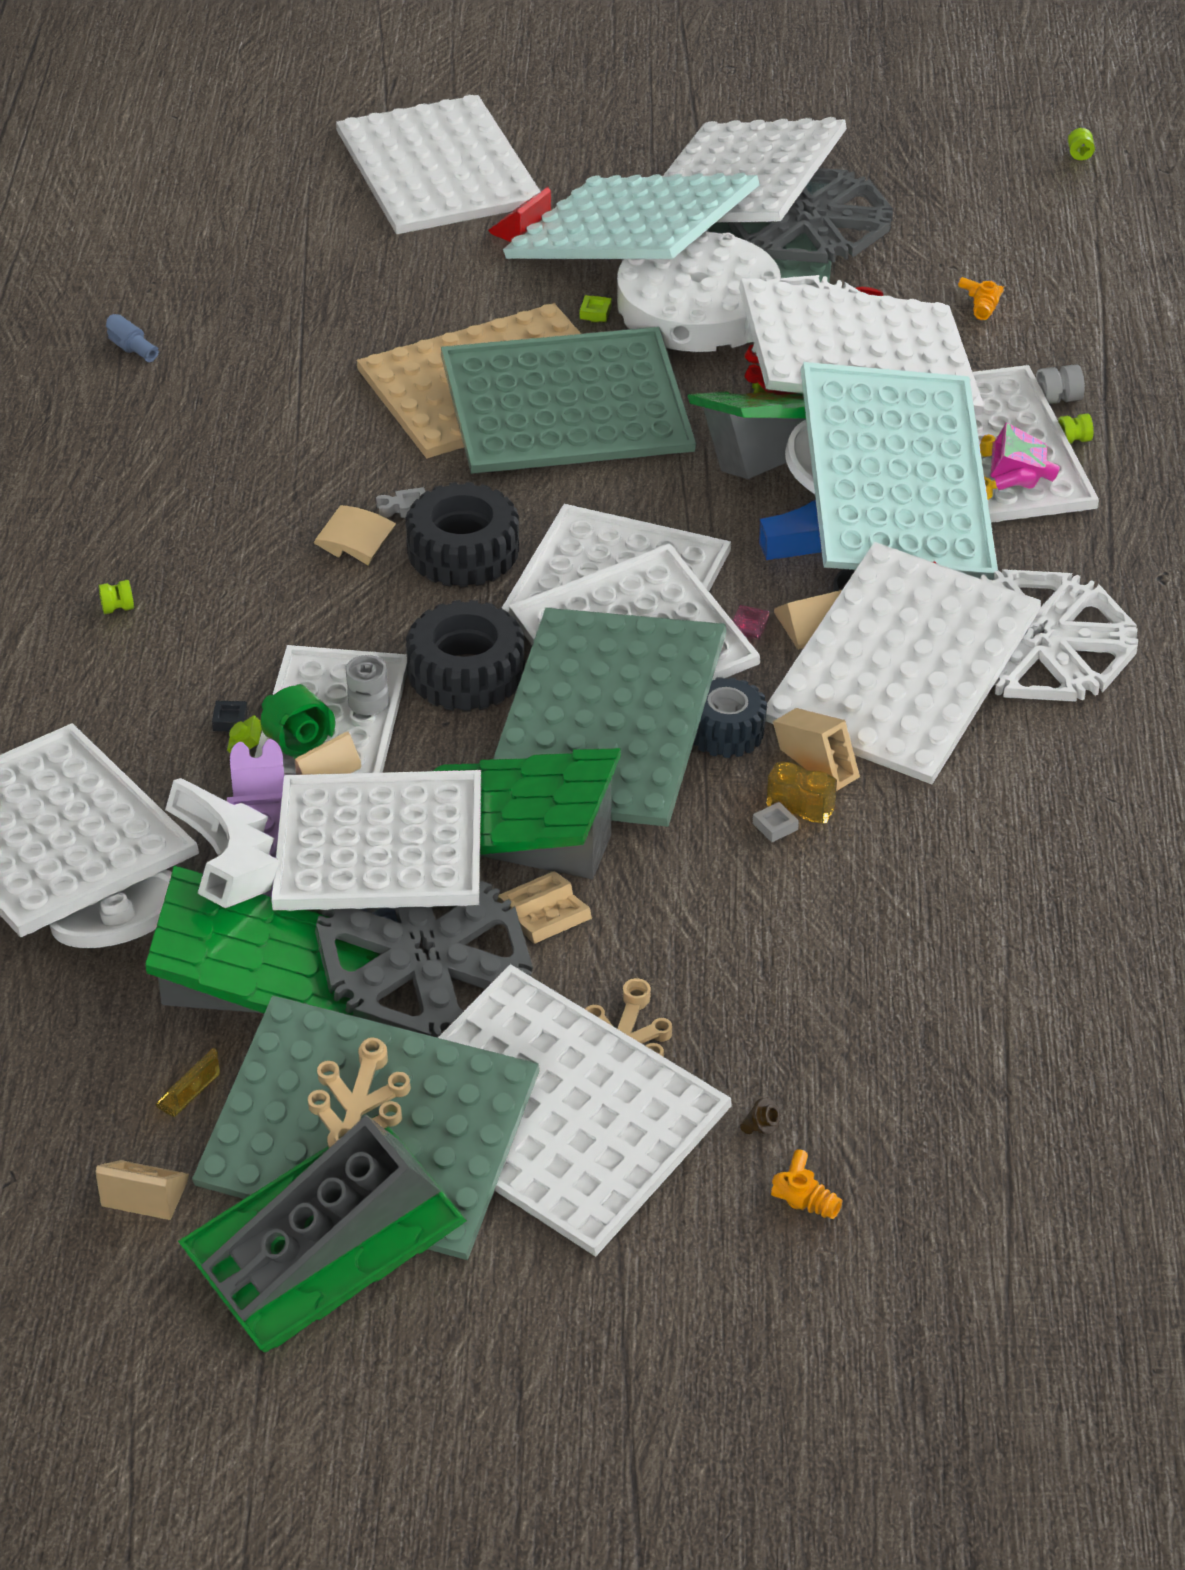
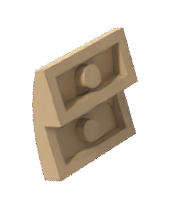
(355, 532)
(546, 906)

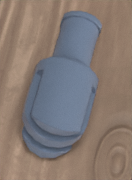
(130, 337)

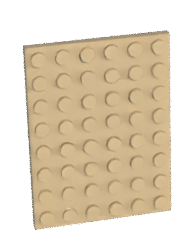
(415, 383)

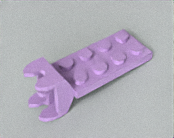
(259, 785)

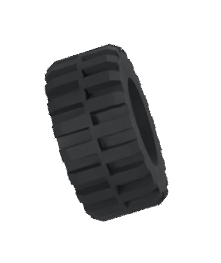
(462, 534)
(470, 680)

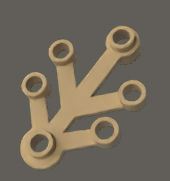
(636, 996)
(359, 1101)

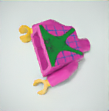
(1016, 460)

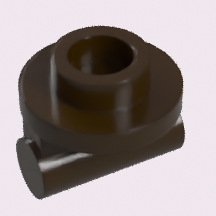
(763, 1117)

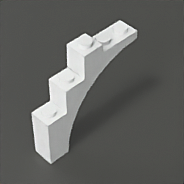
(238, 838)

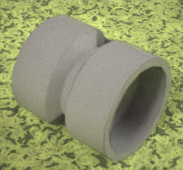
(1062, 384)
(367, 684)

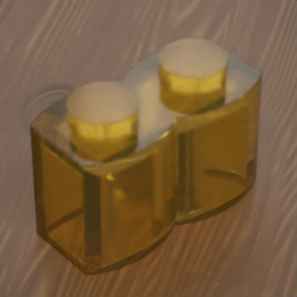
(802, 791)

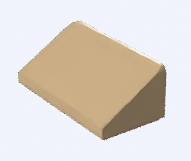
(332, 757)

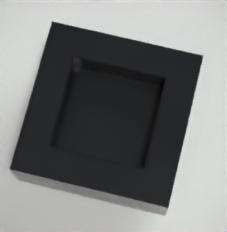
(228, 713)

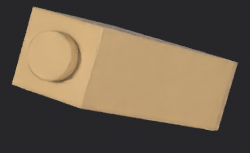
(818, 744)

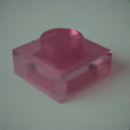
(751, 621)

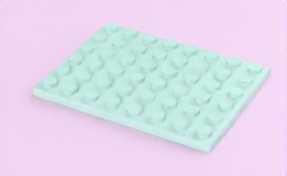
(632, 217)
(897, 466)

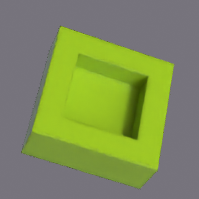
(595, 308)
(247, 732)

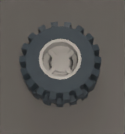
(731, 718)

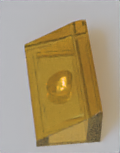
(190, 1084)

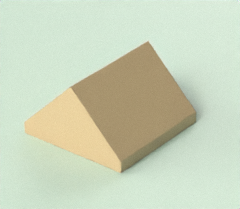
(804, 616)
(140, 1188)

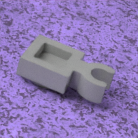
(399, 503)

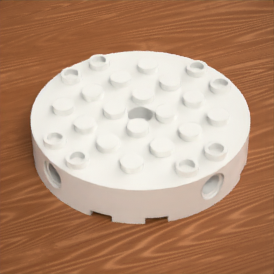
(695, 293)

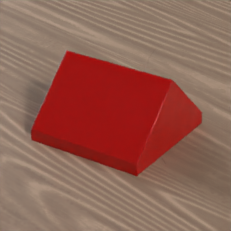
(523, 216)

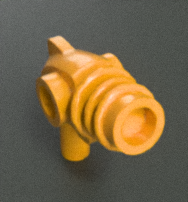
(985, 296)
(803, 1191)

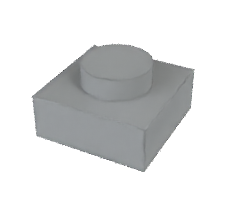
(775, 822)

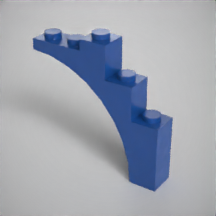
(791, 533)

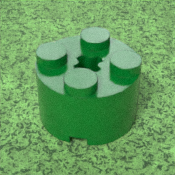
(296, 720)

